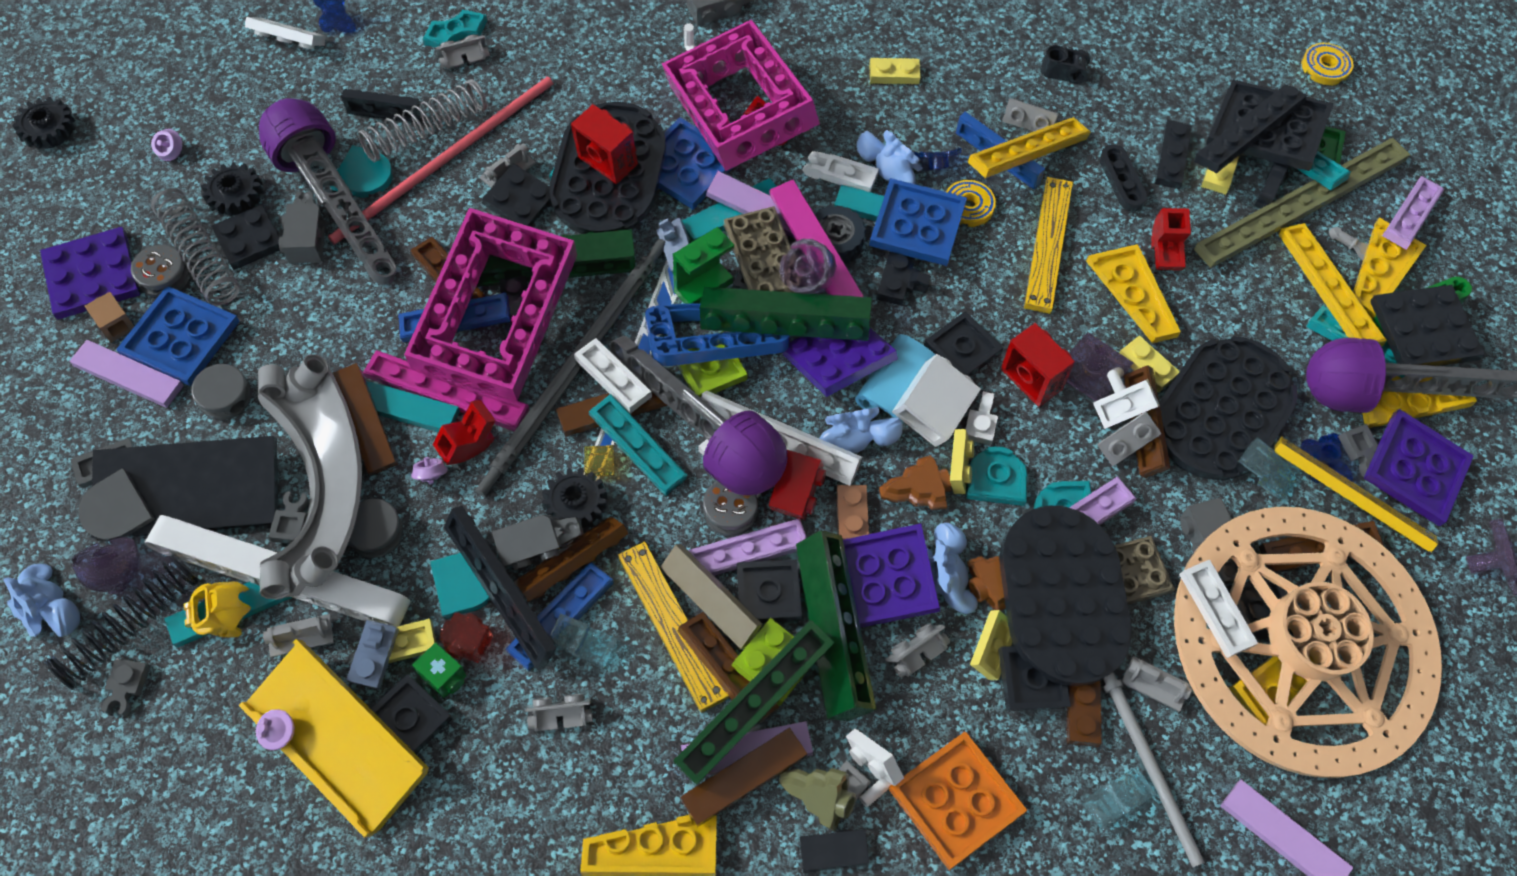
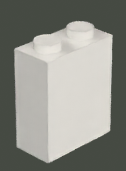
(936, 400)

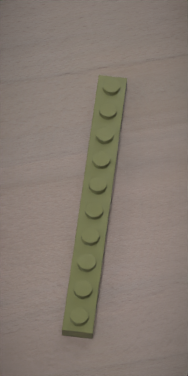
(1298, 204)

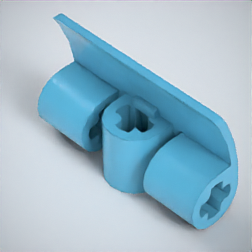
(890, 382)

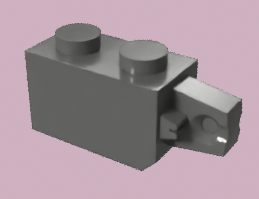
(711, 10)
(303, 230)
(1201, 521)
(535, 538)

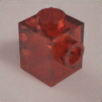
(465, 637)

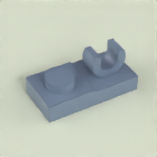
(674, 235)
(372, 655)

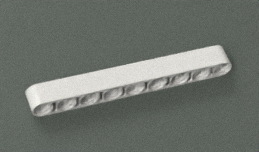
(243, 561)

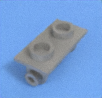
(472, 46)
(1028, 115)
(517, 156)
(1129, 438)
(313, 631)
(908, 653)
(1156, 684)
(546, 712)

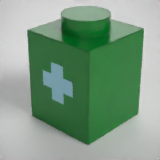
(440, 670)

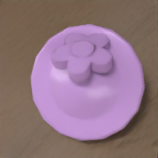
(167, 144)
(428, 470)
(275, 729)

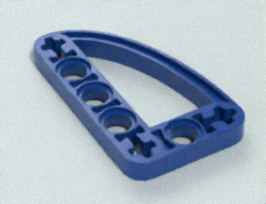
(666, 348)

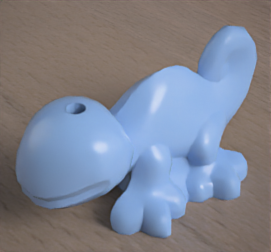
(892, 159)
(856, 430)
(949, 570)
(39, 599)

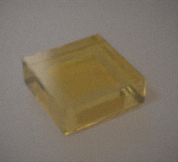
(599, 460)

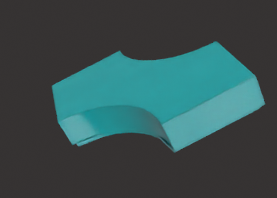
(454, 29)

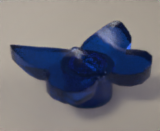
(334, 16)
(938, 159)
(1328, 452)

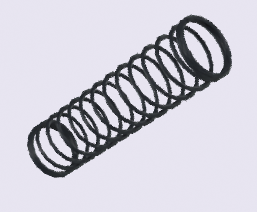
(58, 668)

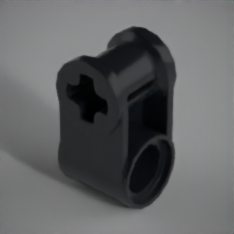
(1064, 62)

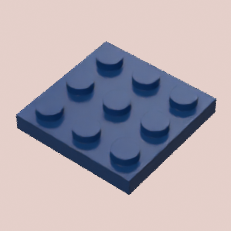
(688, 164)
(918, 222)
(178, 335)

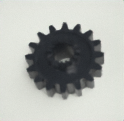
(44, 123)
(232, 189)
(571, 486)

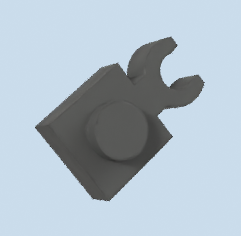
(1359, 445)
(290, 522)
(124, 681)

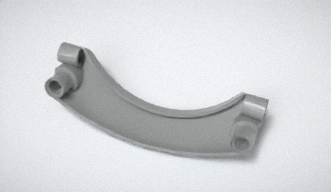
(322, 429)

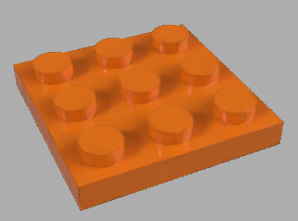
(957, 800)

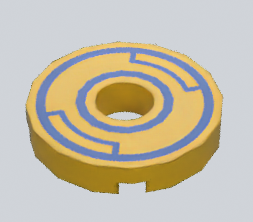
(1337, 57)
(980, 195)

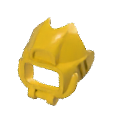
(222, 609)

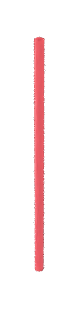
(447, 155)

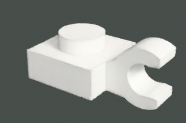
(981, 423)

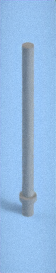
(1114, 687)

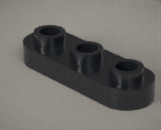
(1131, 192)

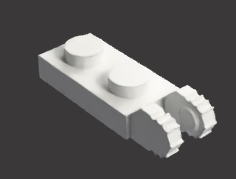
(841, 171)

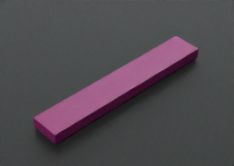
(806, 226)
(399, 375)

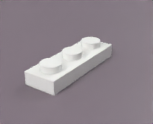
(285, 32)
(613, 375)
(1218, 608)

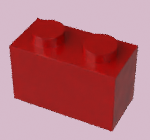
(796, 488)

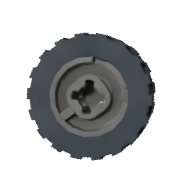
(844, 230)

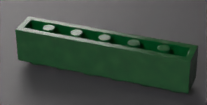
(596, 255)
(785, 313)
(833, 609)
(752, 703)

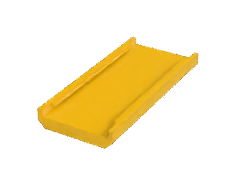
(339, 740)

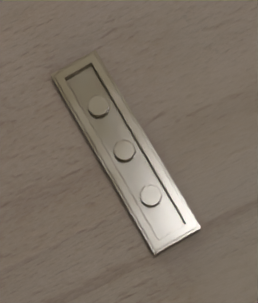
(711, 596)

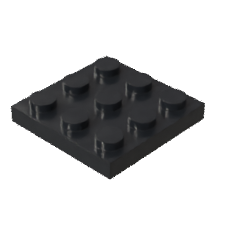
(1427, 327)

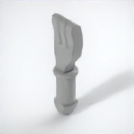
(1349, 241)

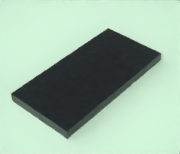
(200, 482)

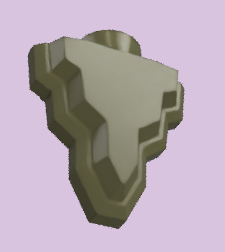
(822, 793)

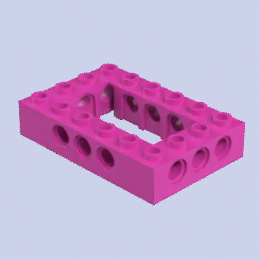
(752, 134)
(477, 240)

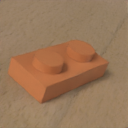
(852, 511)

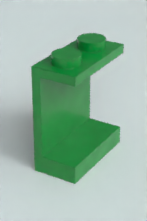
(700, 266)

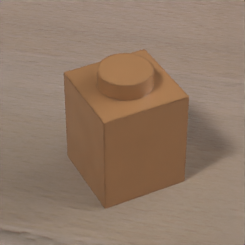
(109, 317)

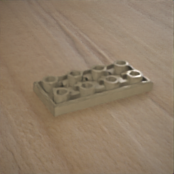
(759, 248)
(1143, 570)

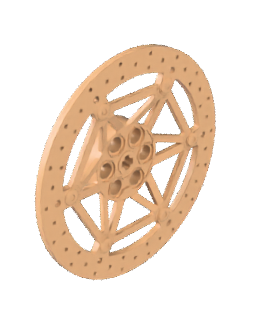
(1317, 633)

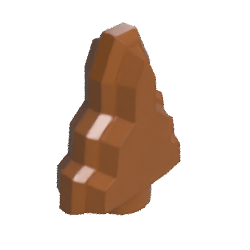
(919, 485)
(987, 581)

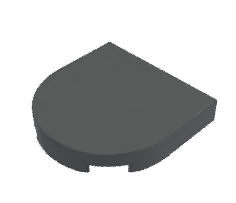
(114, 508)

